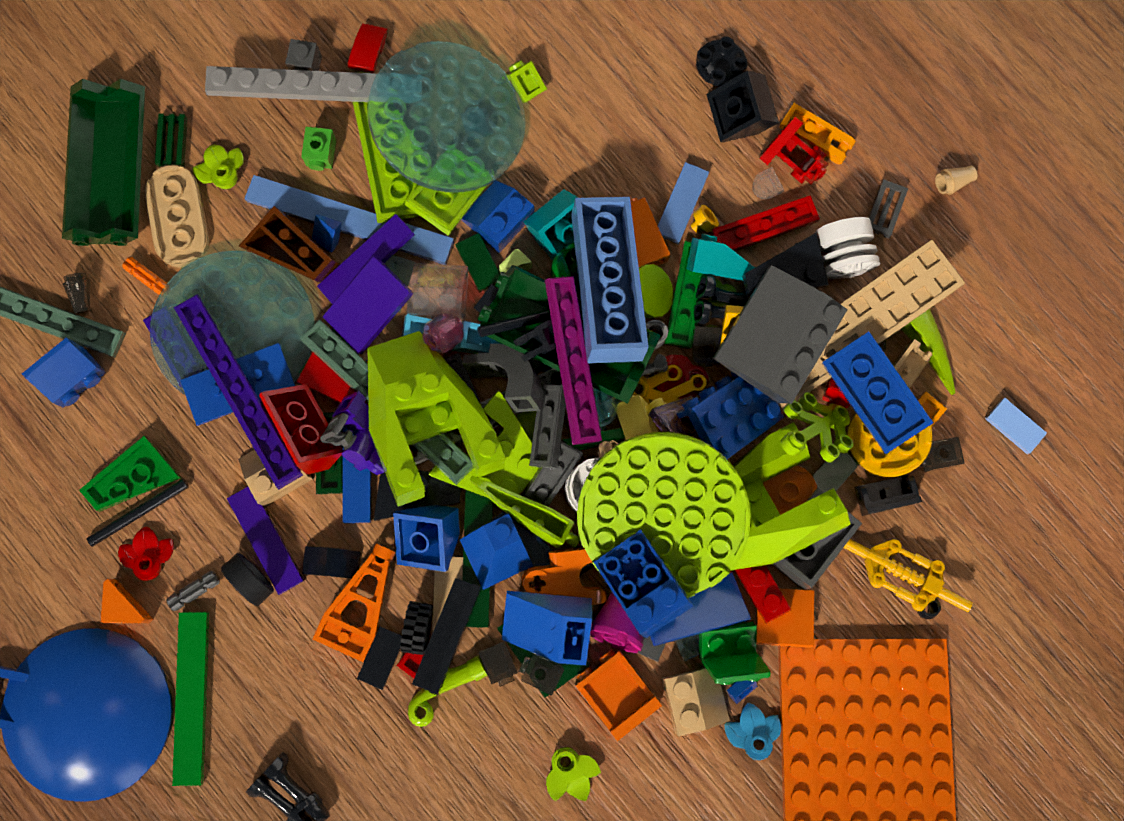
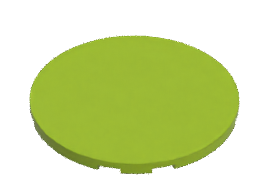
(679, 497)

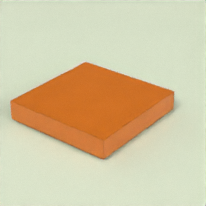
(792, 628)

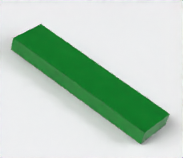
(682, 311)

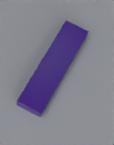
(381, 244)
(266, 541)

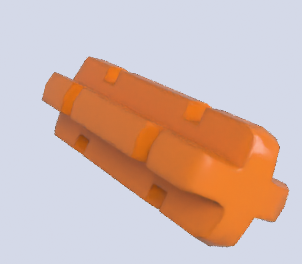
(144, 275)

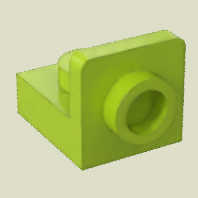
(526, 80)

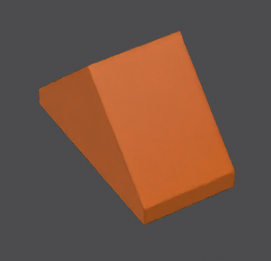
(120, 605)

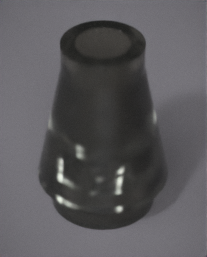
(78, 291)

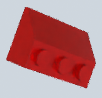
(301, 426)

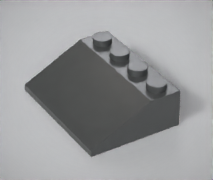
(780, 335)

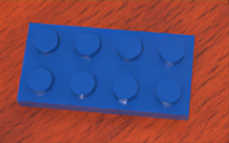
(877, 392)

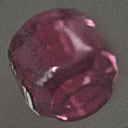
(443, 332)

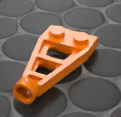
(344, 636)

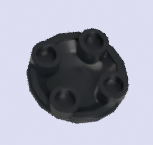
(720, 61)

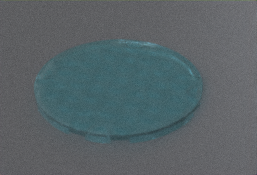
(445, 117)
(250, 303)

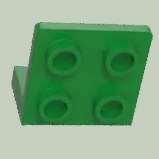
(732, 655)

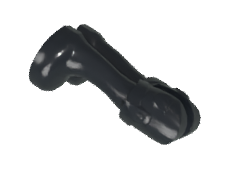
(708, 291)
(304, 801)

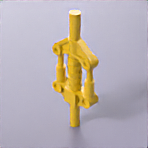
(931, 587)

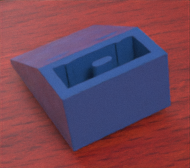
(643, 584)
(549, 625)

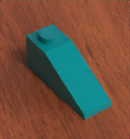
(716, 259)

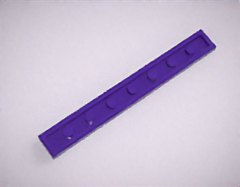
(238, 392)

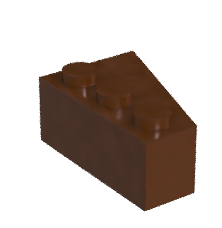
(288, 245)

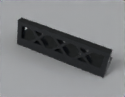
(446, 636)

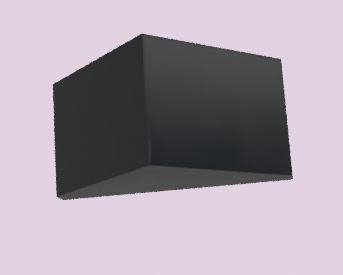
(330, 562)

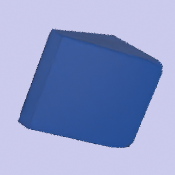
(326, 232)

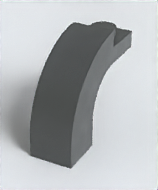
(524, 386)

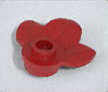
(688, 370)
(146, 549)

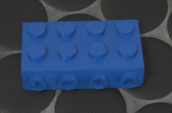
(731, 414)

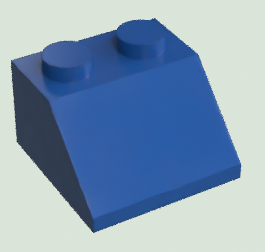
(499, 215)
(64, 373)

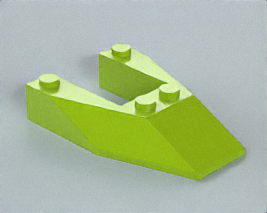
(417, 398)
(777, 535)

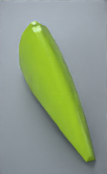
(927, 333)
(532, 515)

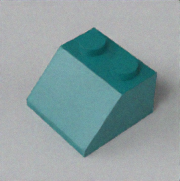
(552, 223)

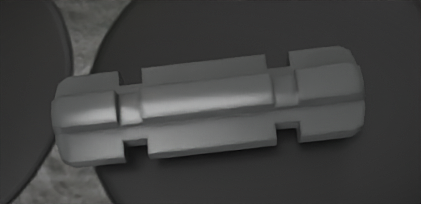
(192, 591)

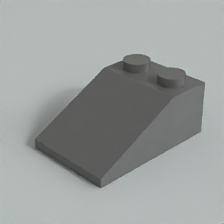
(812, 561)

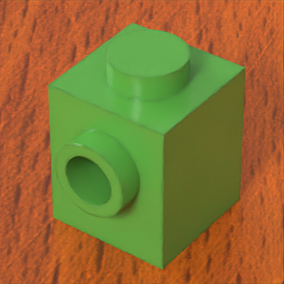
(318, 148)

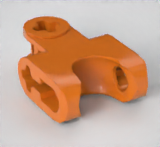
(563, 576)

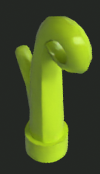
(455, 677)

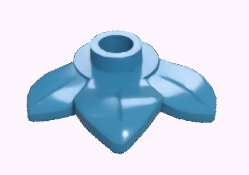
(754, 727)

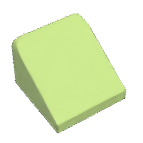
(517, 259)

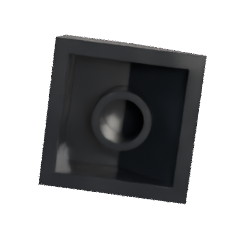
(742, 107)

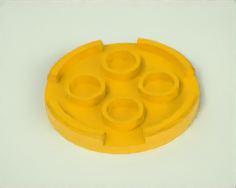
(896, 462)

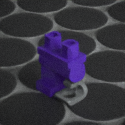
(357, 441)

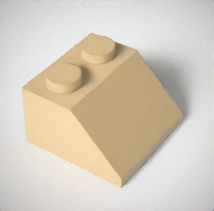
(261, 482)
(694, 701)

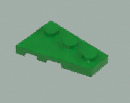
(130, 475)

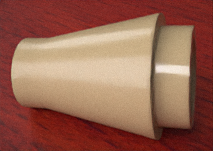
(953, 179)

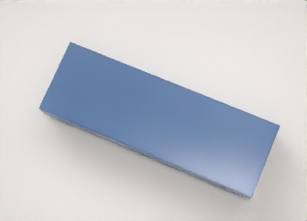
(682, 202)

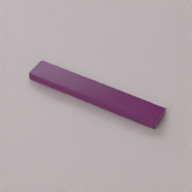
(573, 360)

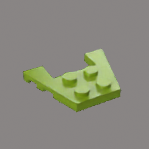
(515, 446)

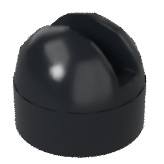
(932, 611)

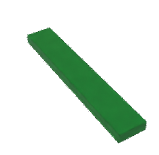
(190, 699)

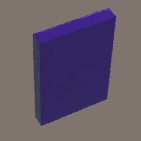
(367, 305)

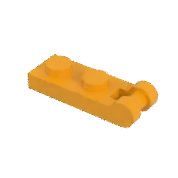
(820, 133)

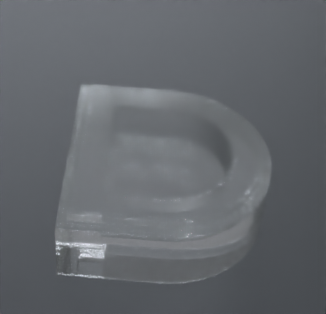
(767, 184)

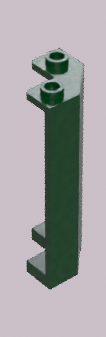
(103, 163)
(525, 294)

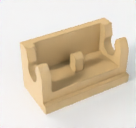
(911, 362)

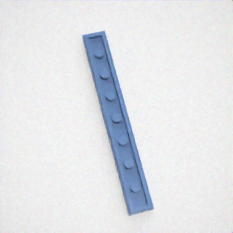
(354, 220)

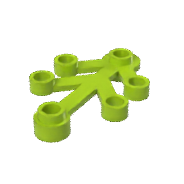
(834, 417)

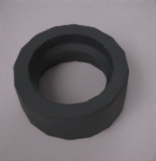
(247, 579)

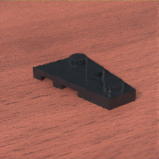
(800, 261)
(436, 493)

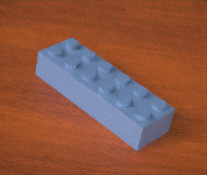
(609, 280)

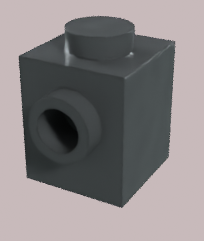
(303, 56)

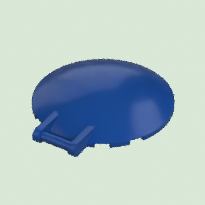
(86, 714)

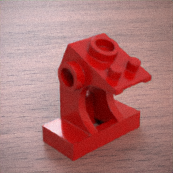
(812, 167)

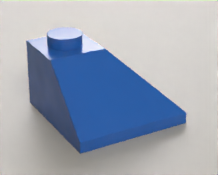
(426, 536)
(496, 552)

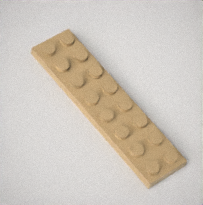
(889, 304)

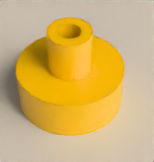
(704, 219)

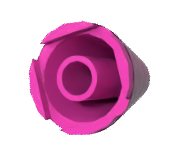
(616, 627)

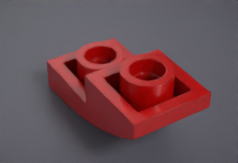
(367, 47)

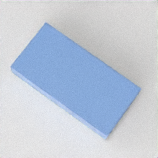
(1016, 425)

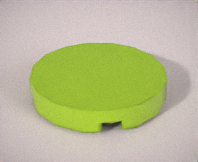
(656, 291)

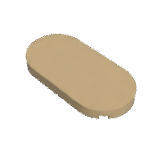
(176, 215)

